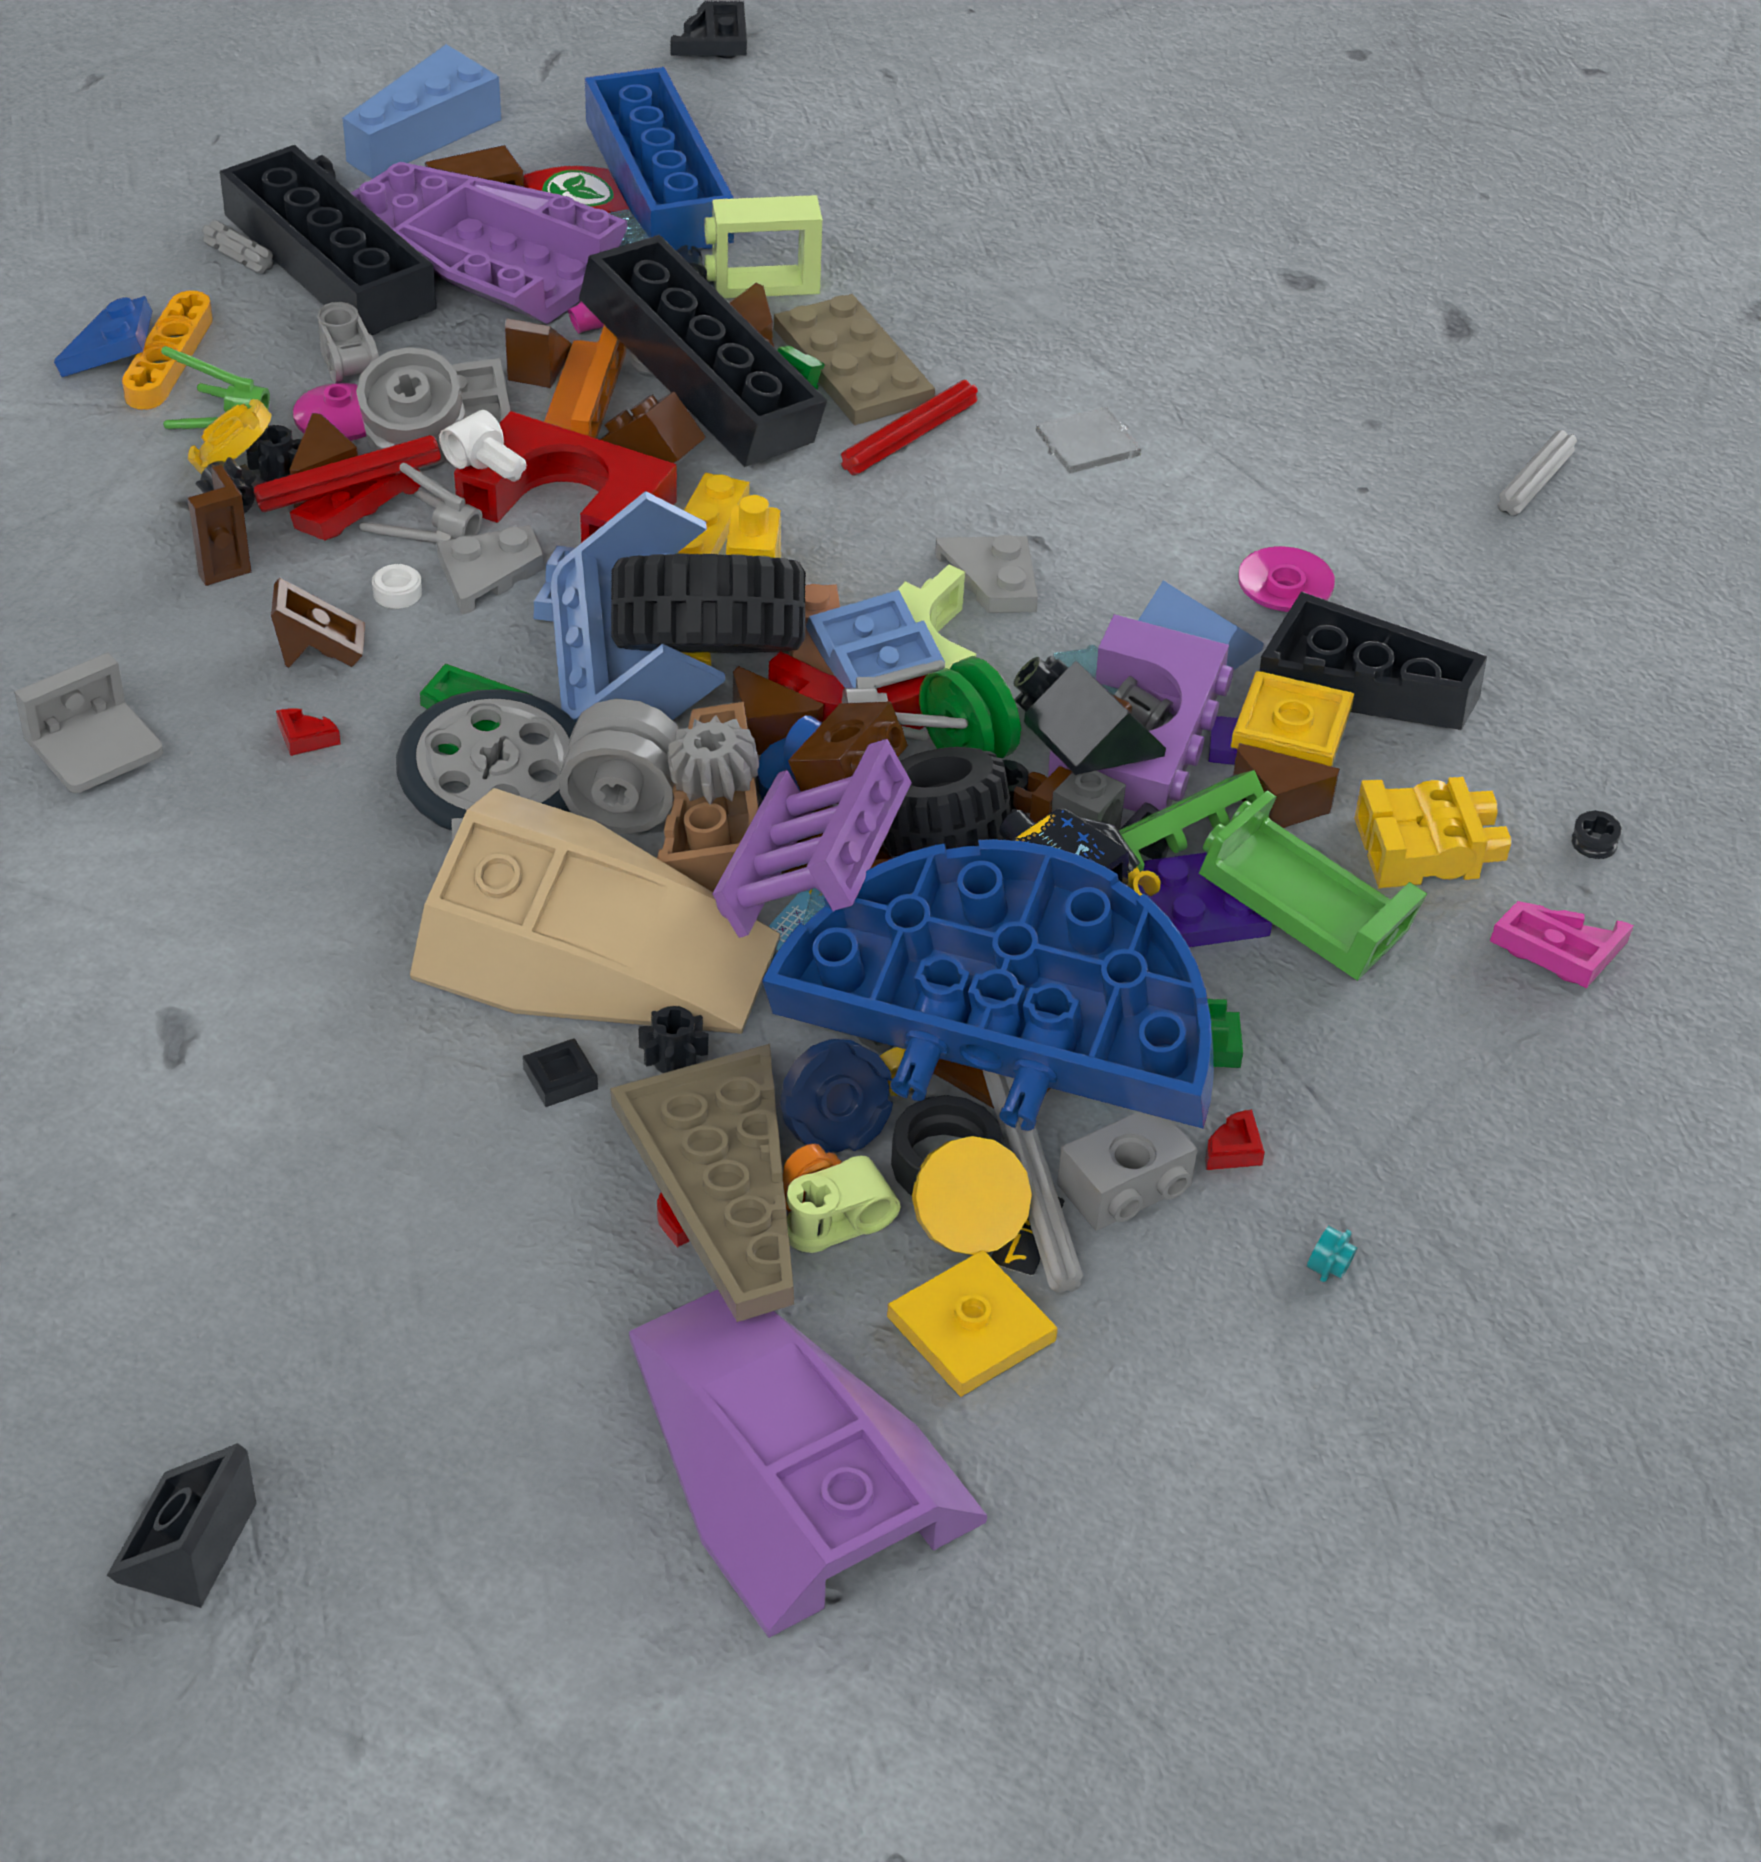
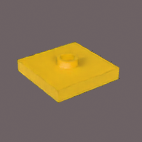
(1293, 718)
(972, 1322)

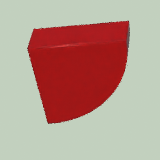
(306, 732)
(1235, 1143)

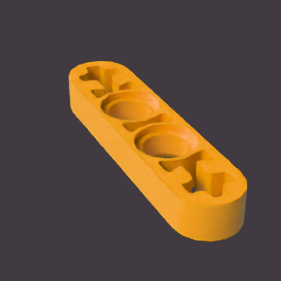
(186, 315)

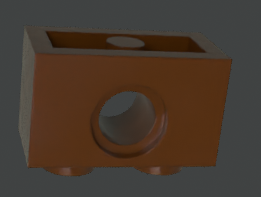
(842, 740)

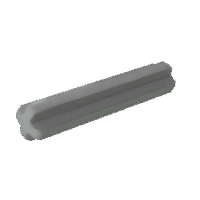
(1537, 472)

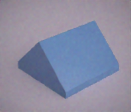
(1182, 613)

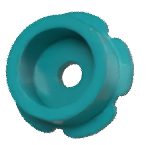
(1332, 1254)

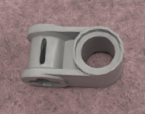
(344, 340)

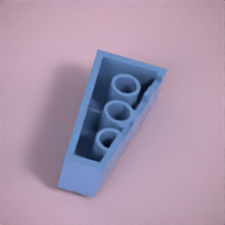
(422, 112)

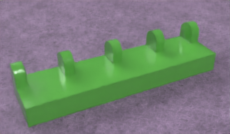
(1205, 803)

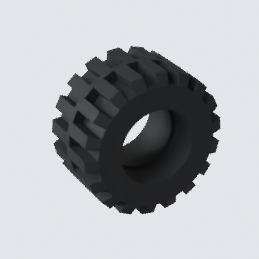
(952, 800)

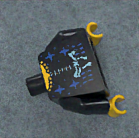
(1085, 837)

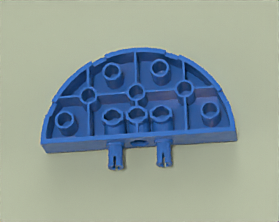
(1013, 969)

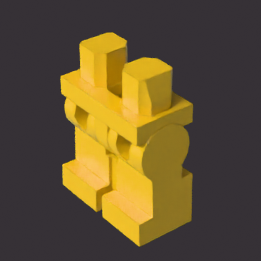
(1428, 831)

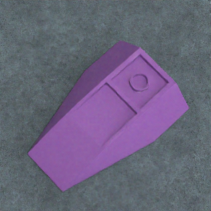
(493, 236)
(788, 1457)

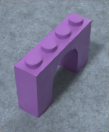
(1172, 667)

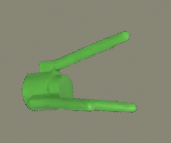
(237, 393)

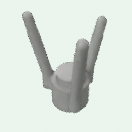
(450, 515)
(866, 692)

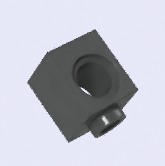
(1091, 797)

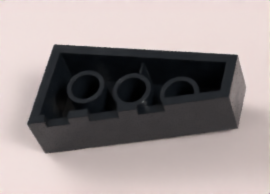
(1384, 664)

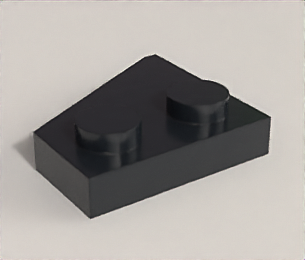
(713, 31)

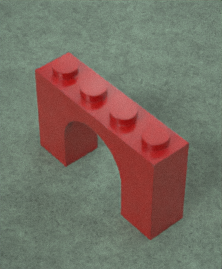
(567, 456)

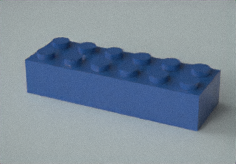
(655, 154)

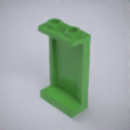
(1306, 890)

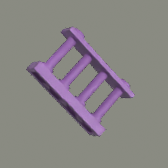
(835, 860)

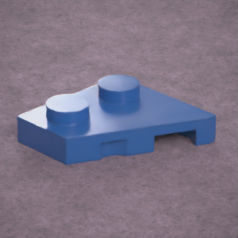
(110, 336)

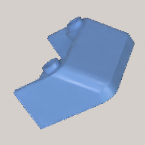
(587, 657)

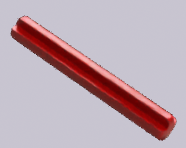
(909, 427)
(346, 473)

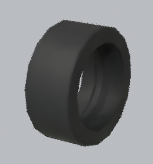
(936, 1117)

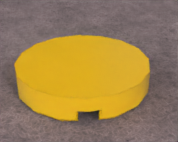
(230, 434)
(972, 1195)

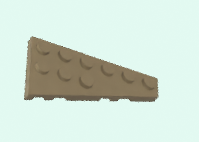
(719, 1165)

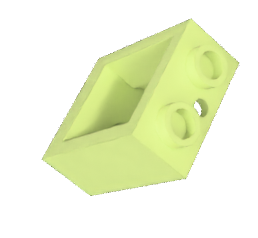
(764, 215)

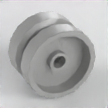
(408, 397)
(620, 766)

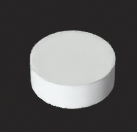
(397, 586)

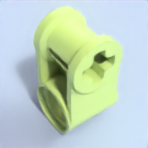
(845, 1200)

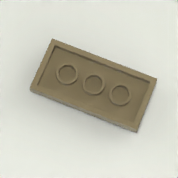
(862, 363)

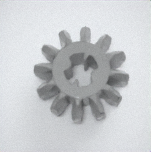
(713, 759)

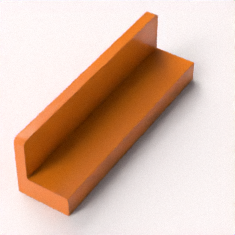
(587, 384)

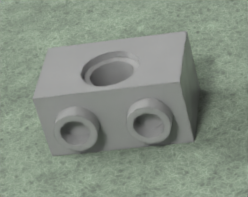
(1126, 1168)

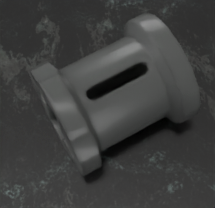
(1145, 707)

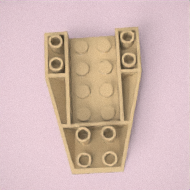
(580, 925)

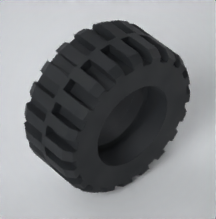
(708, 603)

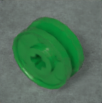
(981, 697)

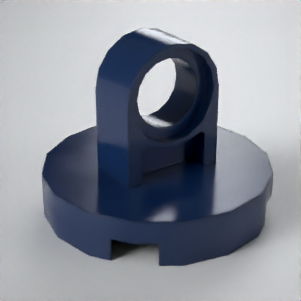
(836, 1096)

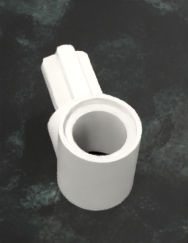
(480, 443)

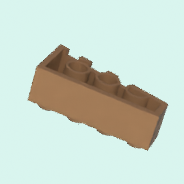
(702, 835)

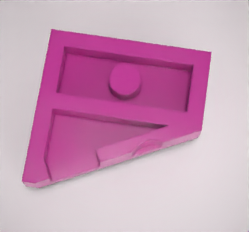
(1559, 941)

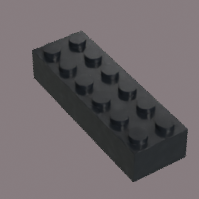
(328, 238)
(702, 350)

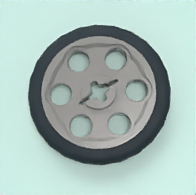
(452, 721)

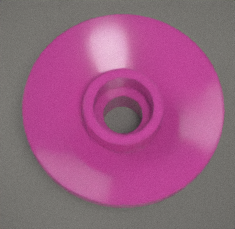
(336, 403)
(1280, 573)

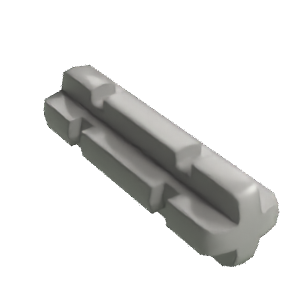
(238, 247)

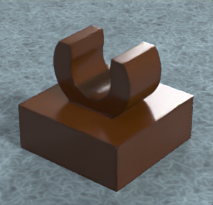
(1040, 793)

